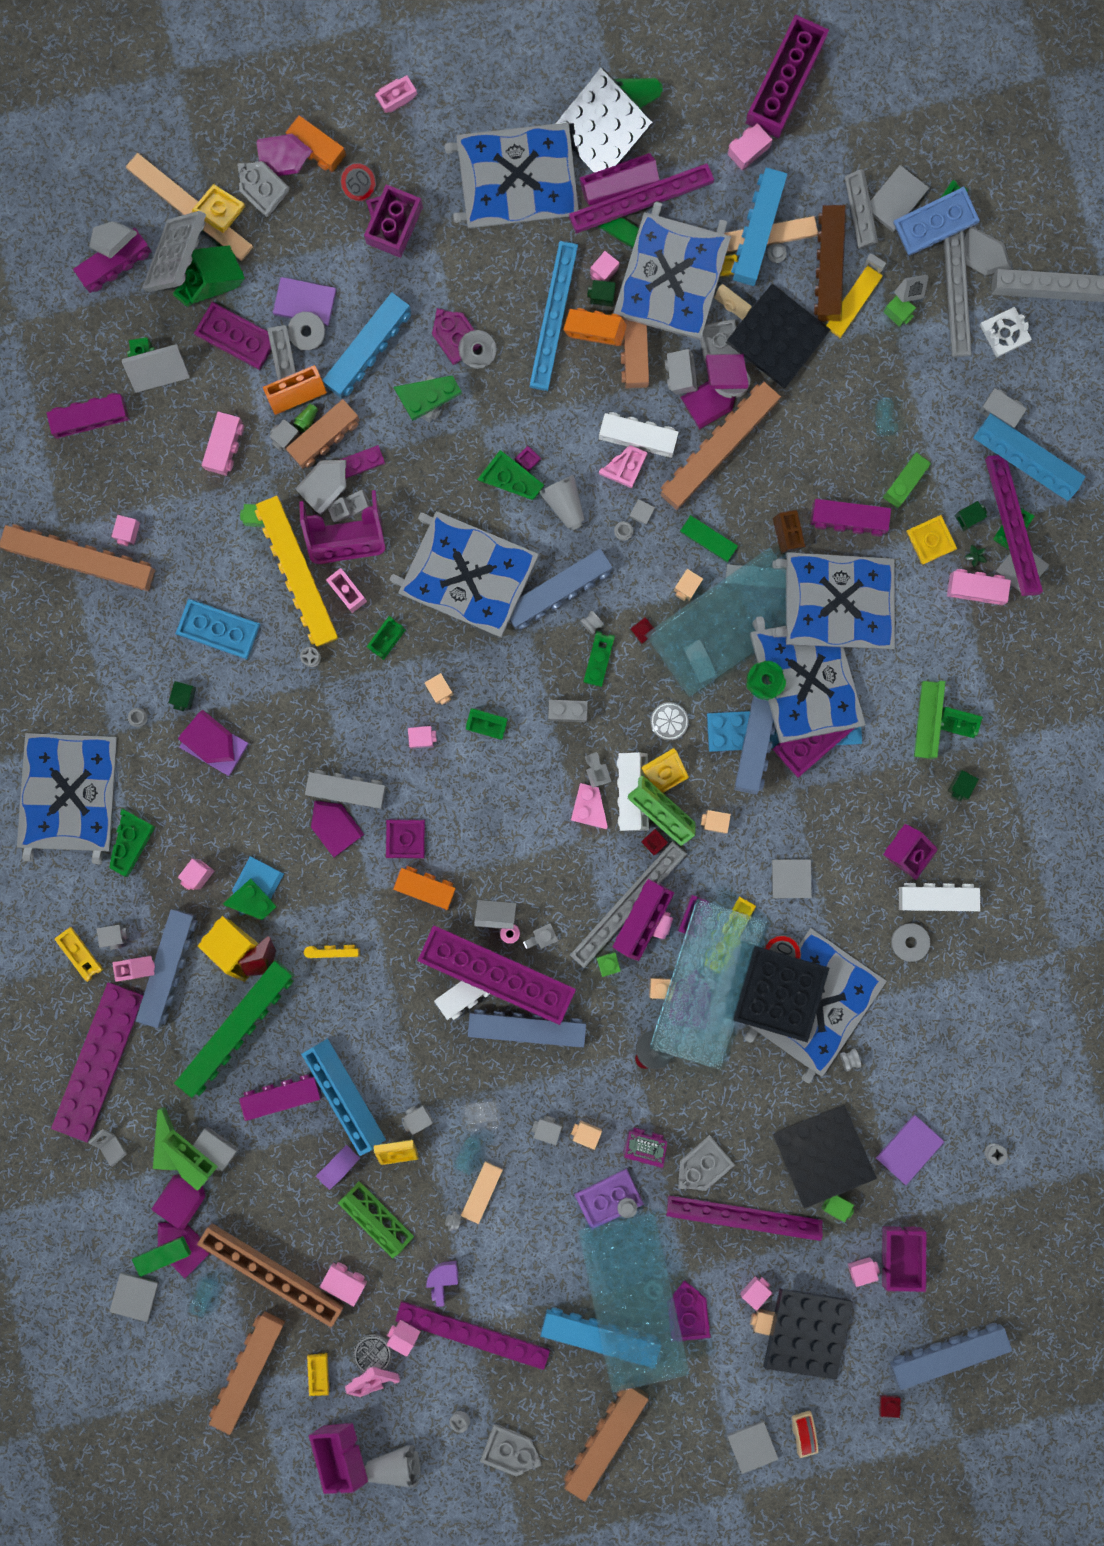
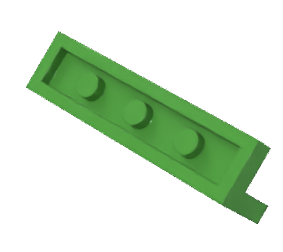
(929, 719)
(662, 811)
(371, 1224)

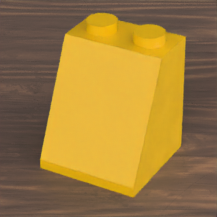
(226, 946)

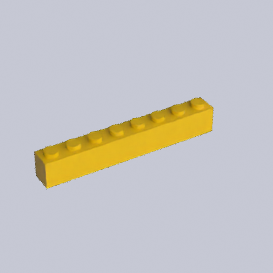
(297, 571)

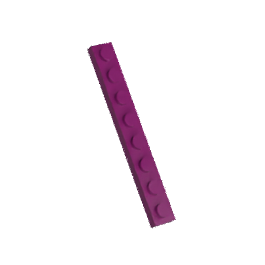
(641, 198)
(1014, 526)
(744, 1218)
(473, 1335)

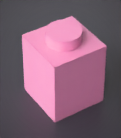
(604, 267)
(125, 530)
(421, 737)
(864, 1271)
(756, 1292)
(402, 1337)

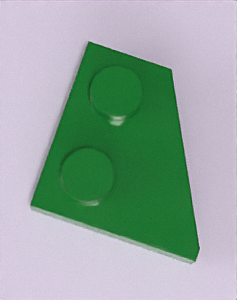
(251, 901)

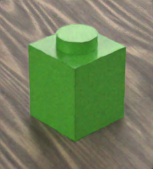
(900, 311)
(249, 516)
(608, 964)
(839, 1207)

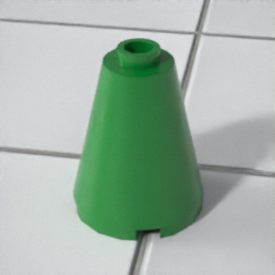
(641, 89)

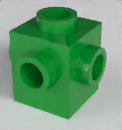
(139, 346)

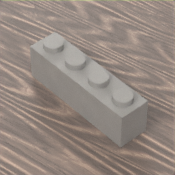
(345, 790)

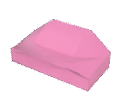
(396, 94)

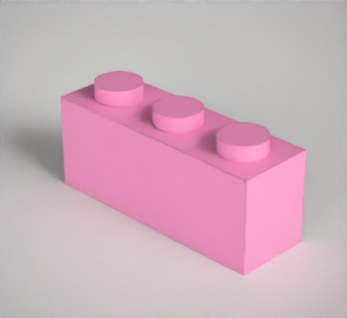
(223, 443)
(978, 587)

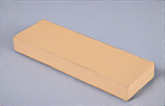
(481, 1192)

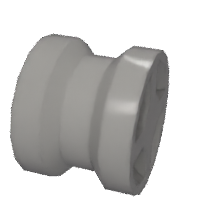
(591, 622)
(308, 654)
(850, 1060)
(992, 1152)

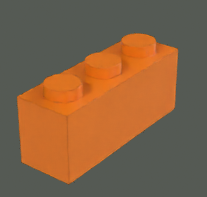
(325, 150)
(595, 326)
(294, 390)
(425, 887)

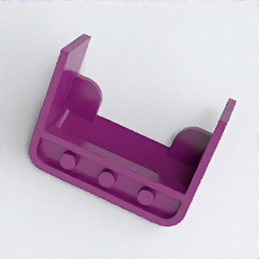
(343, 540)

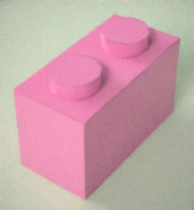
(749, 146)
(346, 590)
(195, 874)
(133, 968)
(343, 1283)

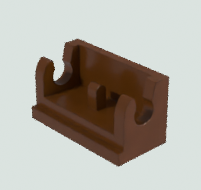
(788, 531)

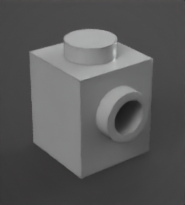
(283, 435)
(112, 936)
(417, 1119)
(546, 1129)

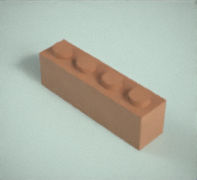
(635, 356)
(323, 434)

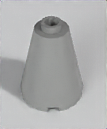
(565, 502)
(395, 1468)

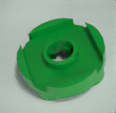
(755, 682)

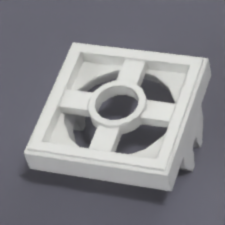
(993, 340)

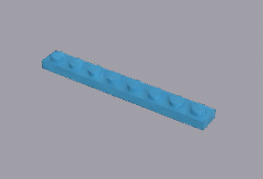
(553, 316)

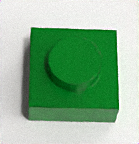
(181, 294)

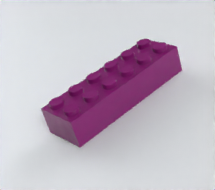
(787, 76)

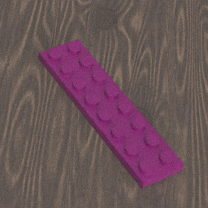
(496, 975)
(97, 1062)

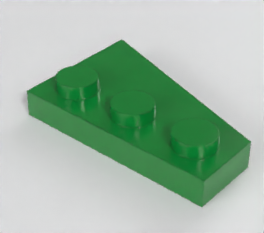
(427, 395)
(511, 477)
(130, 842)

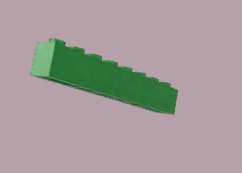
(234, 1029)

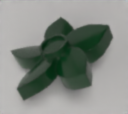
(976, 555)

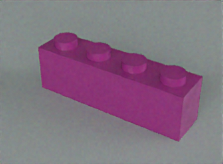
(619, 179)
(100, 268)
(88, 415)
(850, 516)
(643, 919)
(280, 1098)

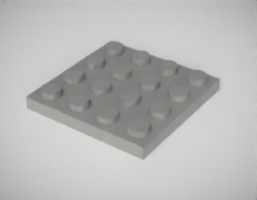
(174, 252)

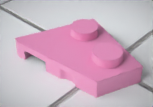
(625, 466)
(589, 807)
(370, 1381)

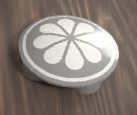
(669, 721)

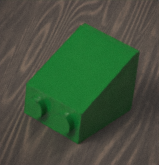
(212, 273)

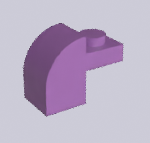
(337, 1167)
(440, 1276)

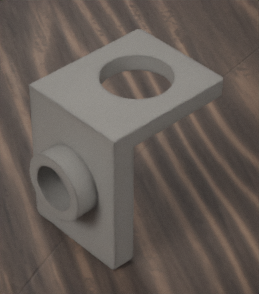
(110, 1146)

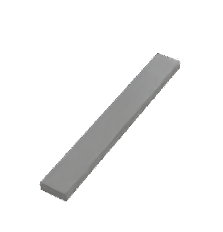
(957, 295)
(619, 913)

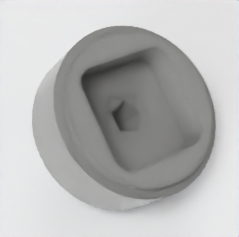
(459, 1421)

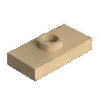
(732, 302)

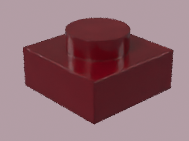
(641, 629)
(654, 842)
(889, 1406)

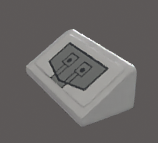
(912, 288)

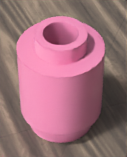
(664, 926)
(516, 931)

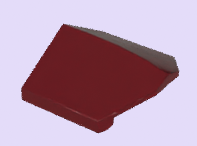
(259, 958)

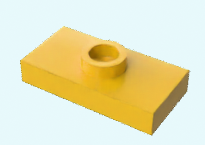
(318, 1374)

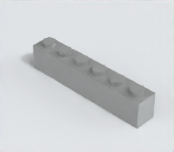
(1048, 285)

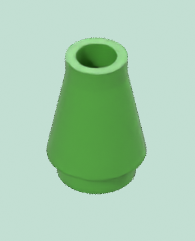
(305, 418)

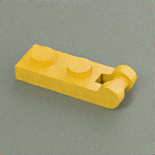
(330, 951)
(78, 953)

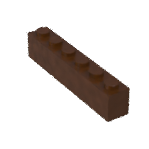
(831, 263)

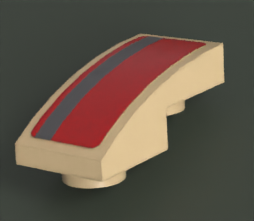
(805, 1434)

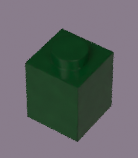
(601, 293)
(971, 515)
(182, 696)
(962, 785)

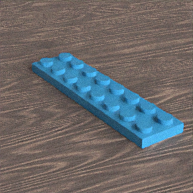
(728, 732)

